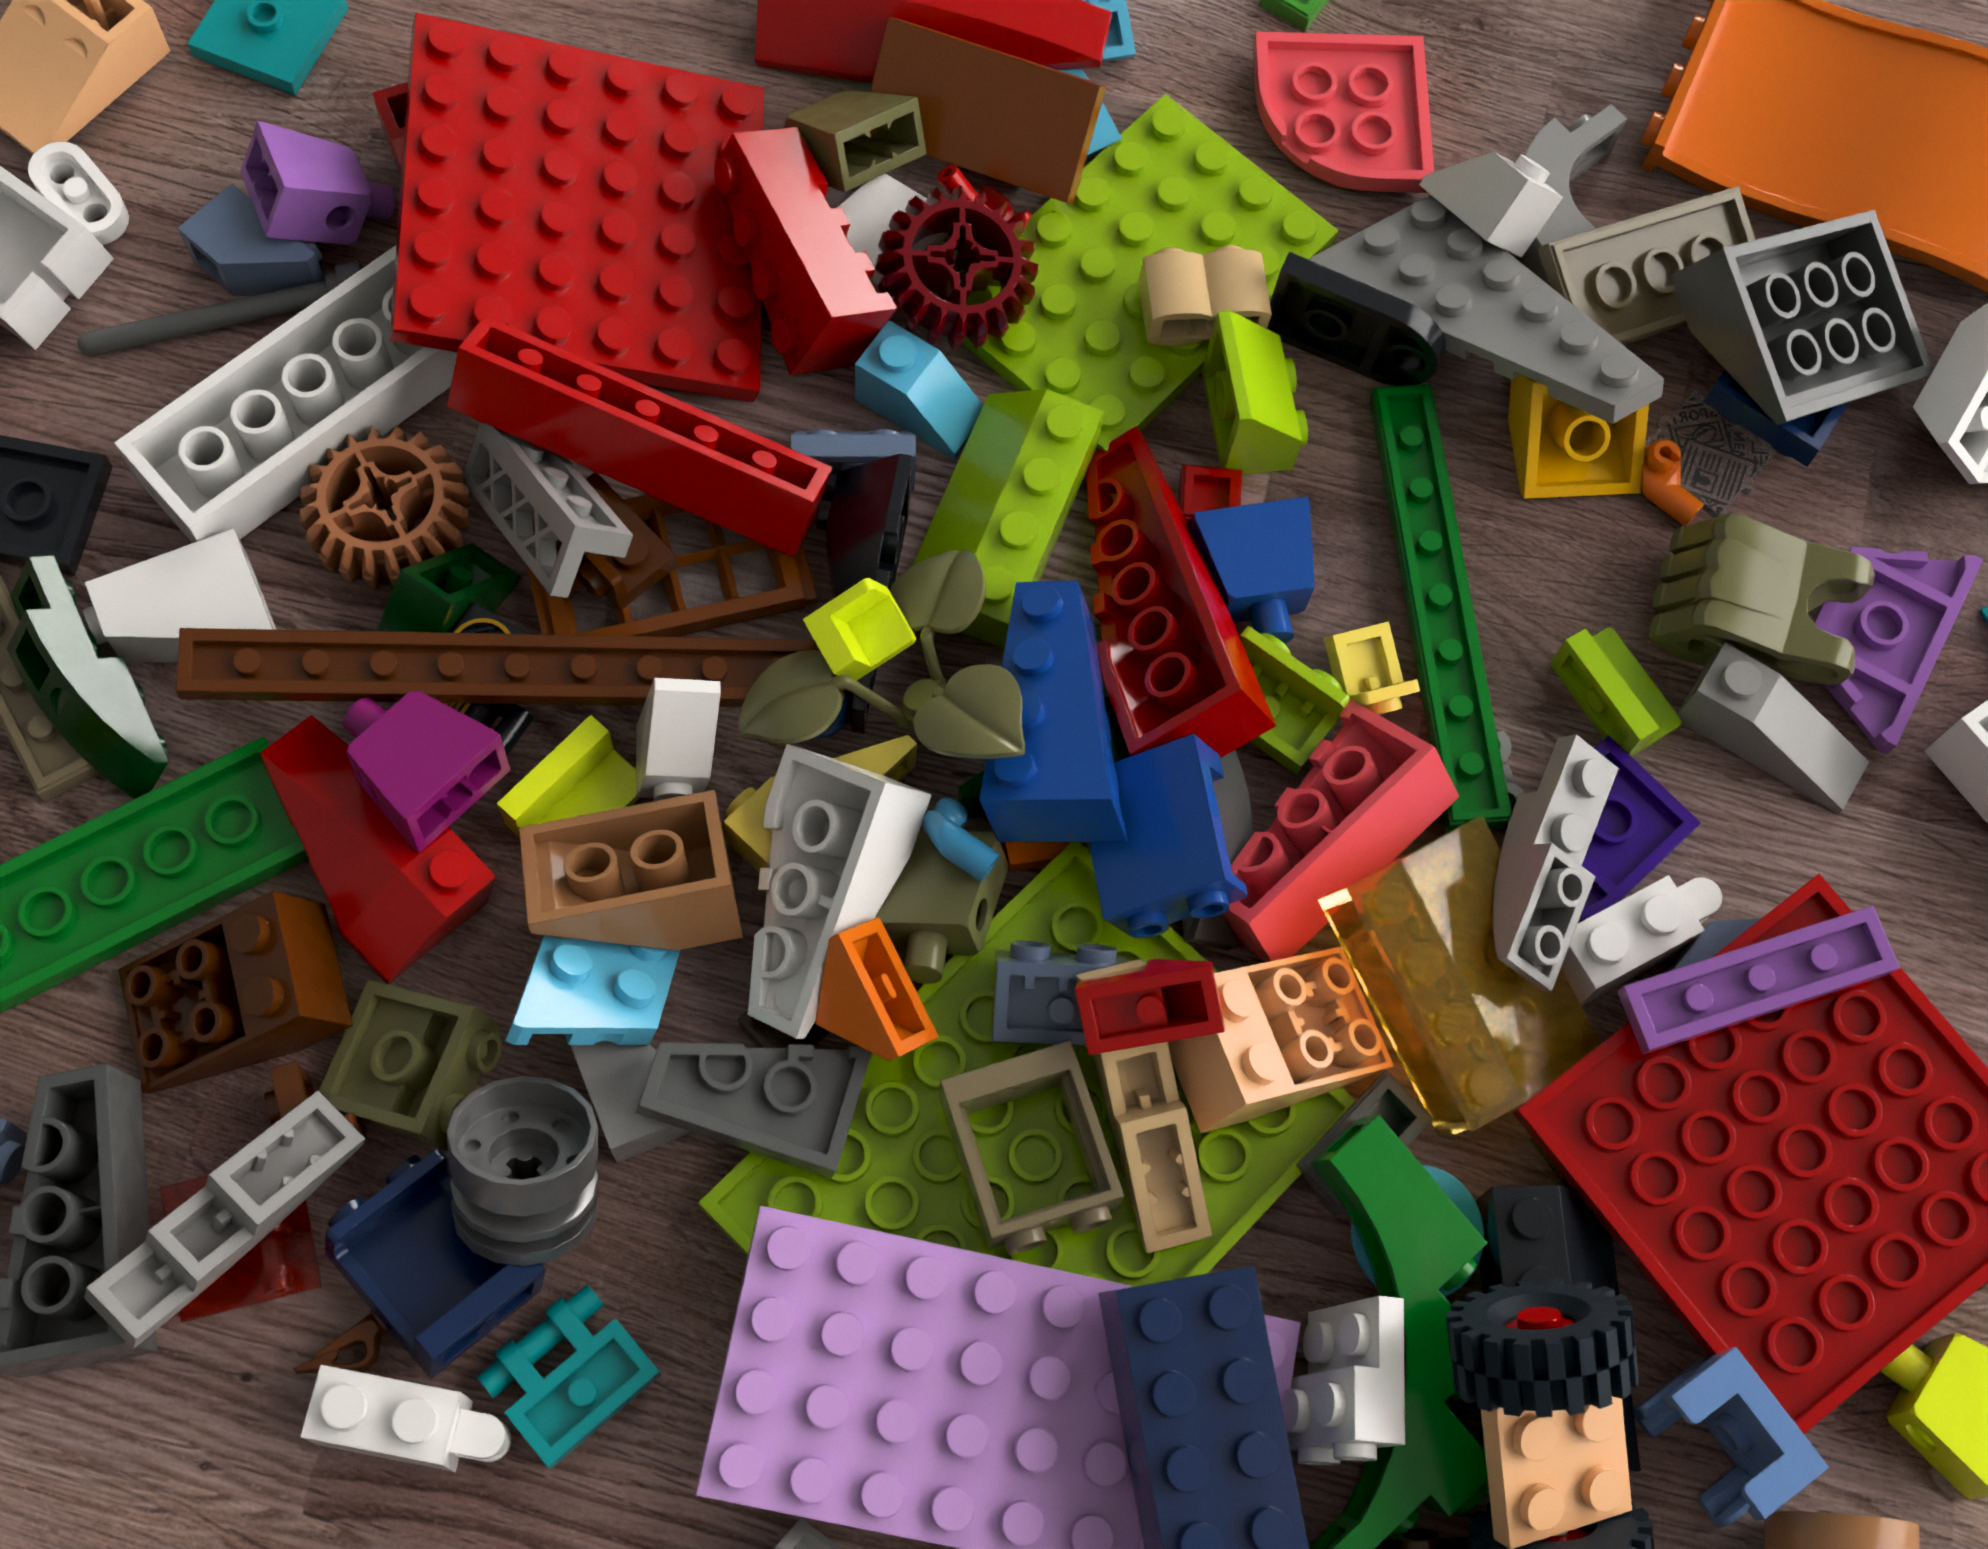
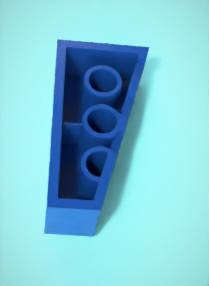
(1067, 776)

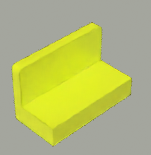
(572, 781)

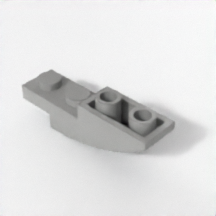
(1540, 864)

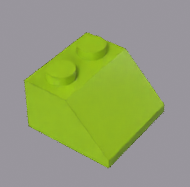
(1252, 397)

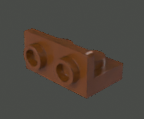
(627, 577)

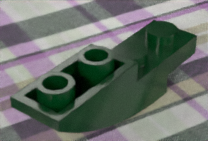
(82, 695)

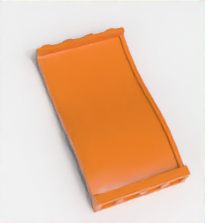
(1835, 120)

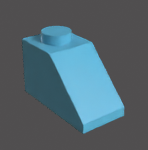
(916, 389)

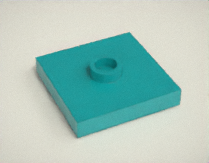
(267, 38)

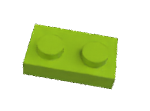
(1300, 699)

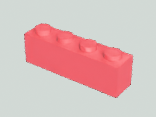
(1348, 816)

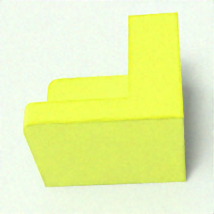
(860, 629)

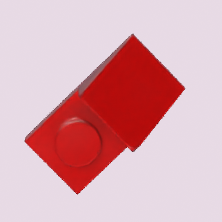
(1150, 1006)

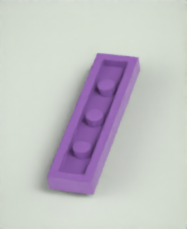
(1758, 979)

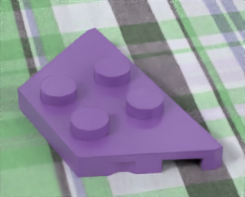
(1896, 636)

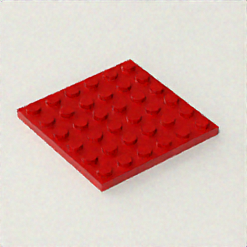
(574, 207)
(1790, 1174)

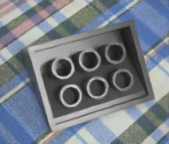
(1806, 316)

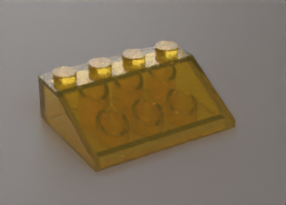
(1455, 1014)

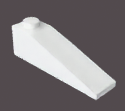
(831, 864)

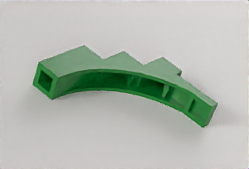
(1414, 1248)

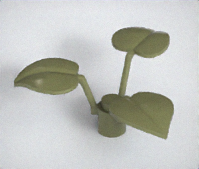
(962, 718)

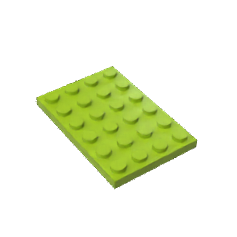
(1151, 191)

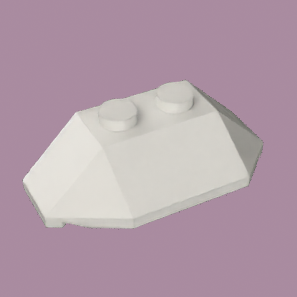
(1957, 398)

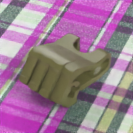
(1756, 591)

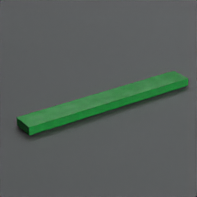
(1439, 603)

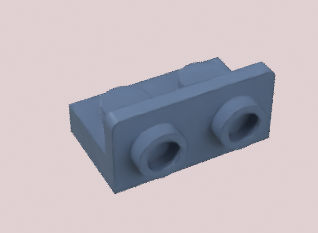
(853, 448)
(1037, 991)

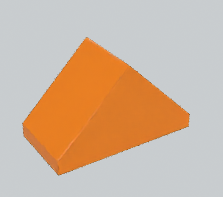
(870, 994)

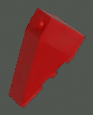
(381, 890)

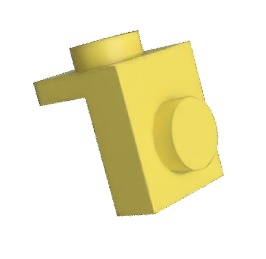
(1369, 667)

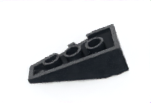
(866, 537)

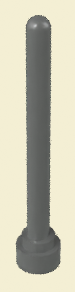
(213, 316)

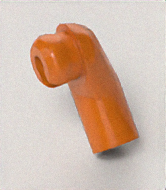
(1663, 482)

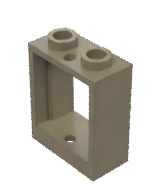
(1011, 1081)

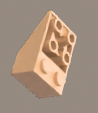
(70, 63)
(1287, 1037)

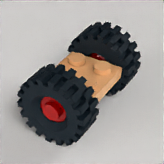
(1550, 1397)

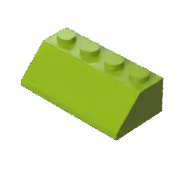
(1014, 494)

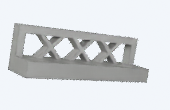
(558, 495)

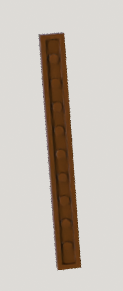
(463, 666)

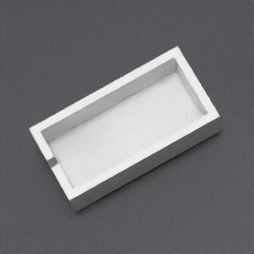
(41, 261)

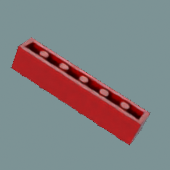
(637, 435)

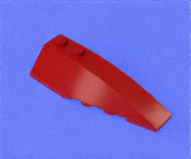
(847, 35)
(1163, 624)

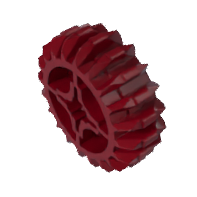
(1000, 263)

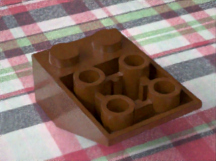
(235, 992)

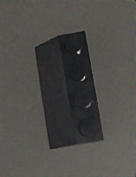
(1546, 1236)

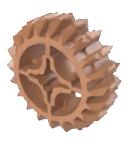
(407, 477)

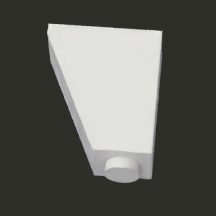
(185, 588)

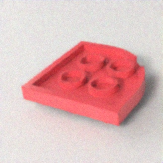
(1347, 106)

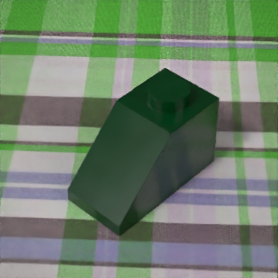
(443, 588)

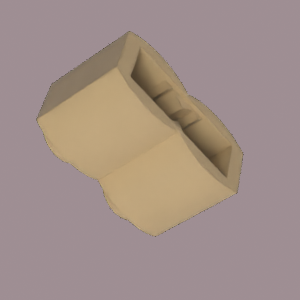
(1188, 289)

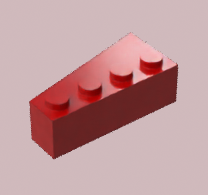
(799, 252)

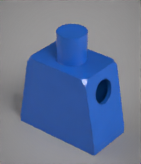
(1260, 560)

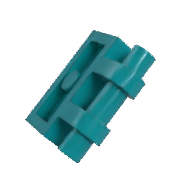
(582, 1390)

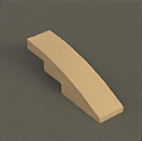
(1152, 1137)

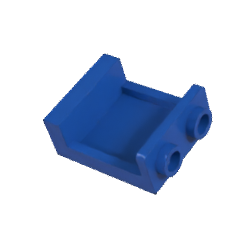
(1174, 844)

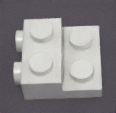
(1352, 1384)

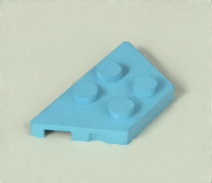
(593, 992)

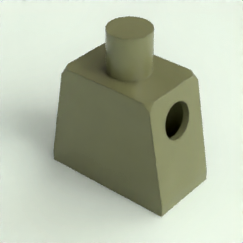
(841, 138)
(940, 908)

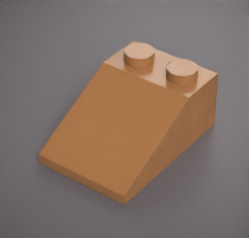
(633, 875)

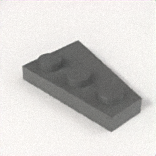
(765, 1100)

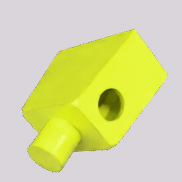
(1945, 1408)

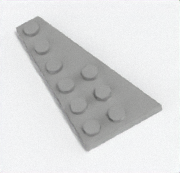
(1495, 309)

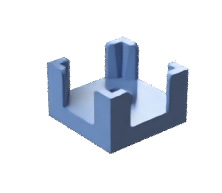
(1751, 1427)

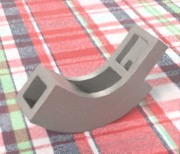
(1565, 157)

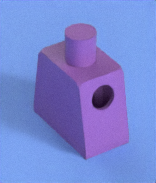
(310, 187)

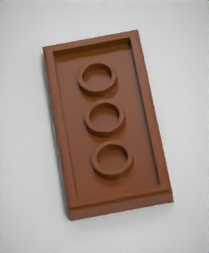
(992, 108)

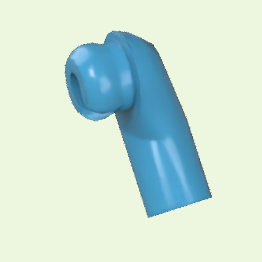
(957, 845)

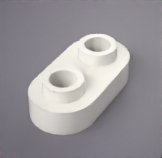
(83, 195)

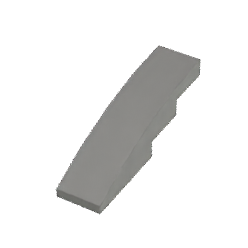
(224, 1219)

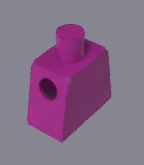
(422, 762)

